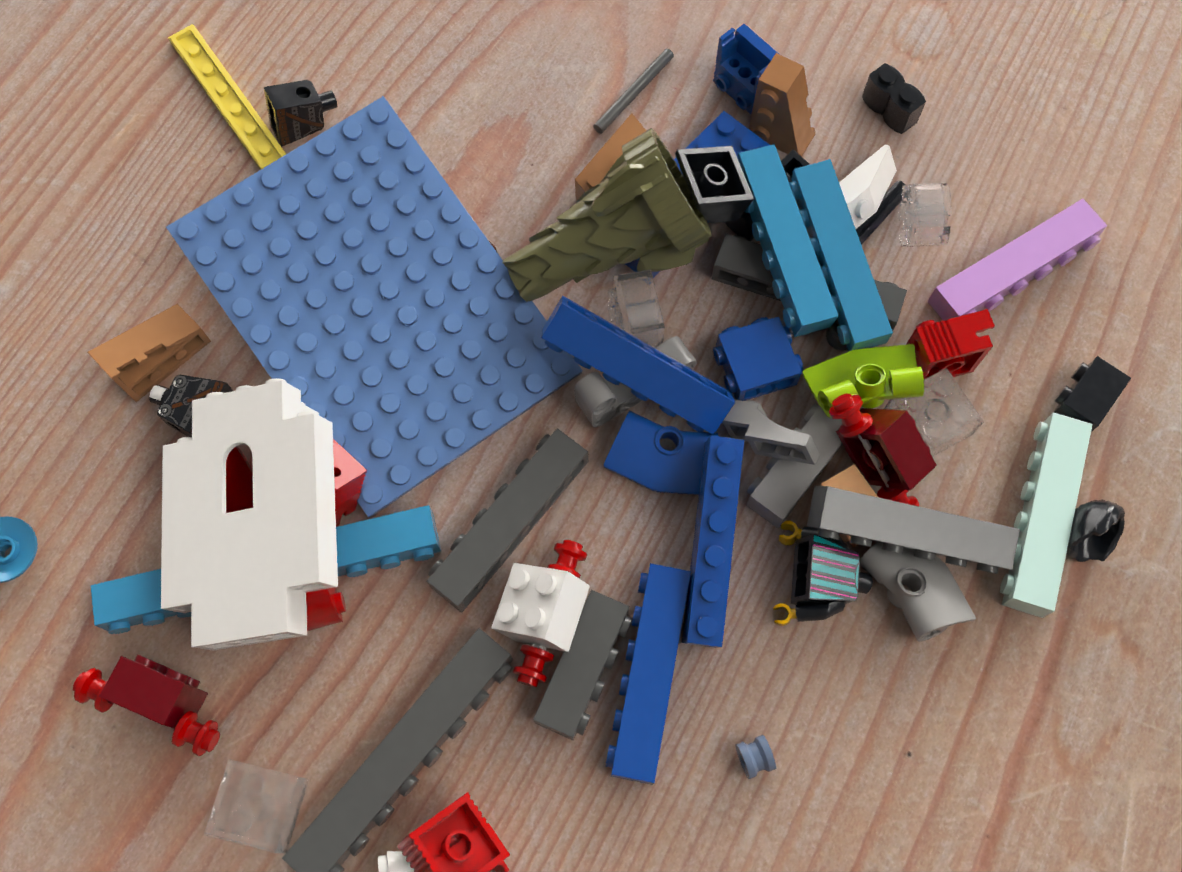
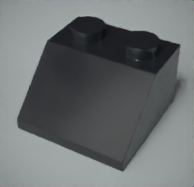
(715, 182)

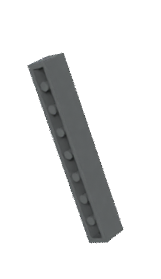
(400, 757)

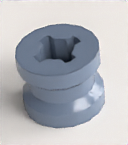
(755, 756)

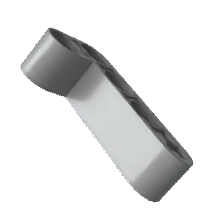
(604, 400)

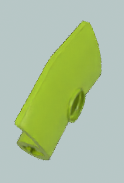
(868, 372)

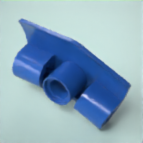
(641, 458)

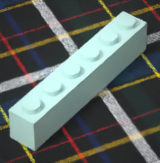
(1046, 515)

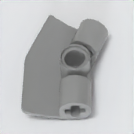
(934, 595)

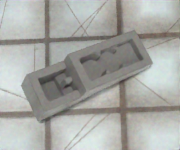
(767, 438)

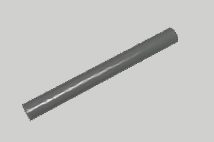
(633, 91)

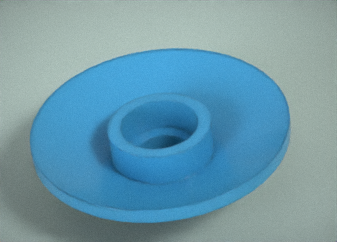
(23, 540)

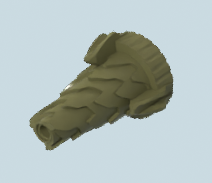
(631, 214)

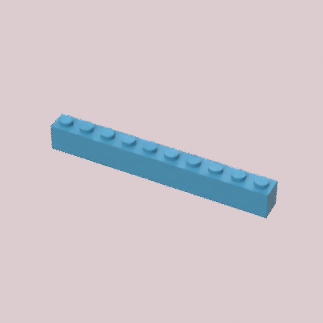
(360, 547)

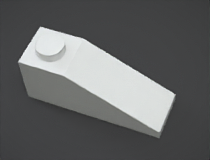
(868, 184)

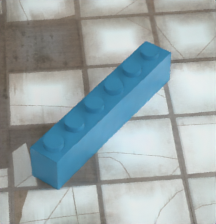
(786, 244)
(840, 256)

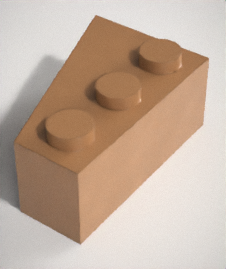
(781, 107)
(607, 155)
(150, 351)

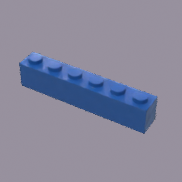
(637, 366)
(713, 542)
(650, 675)

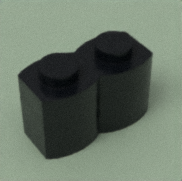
(893, 98)

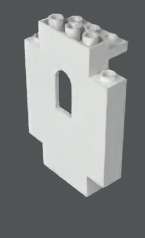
(249, 567)

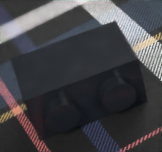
(1093, 392)

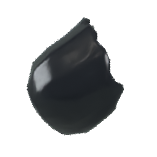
(1095, 530)

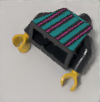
(823, 575)

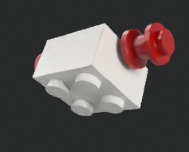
(542, 609)

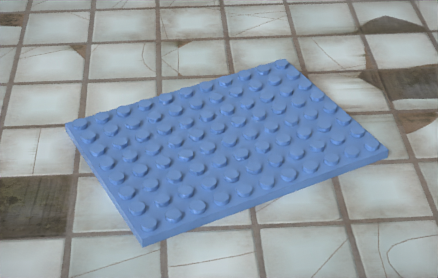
(375, 300)

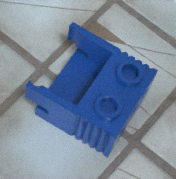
(740, 64)

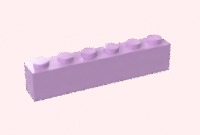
(1019, 262)

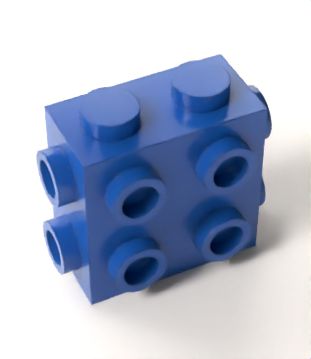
(757, 358)

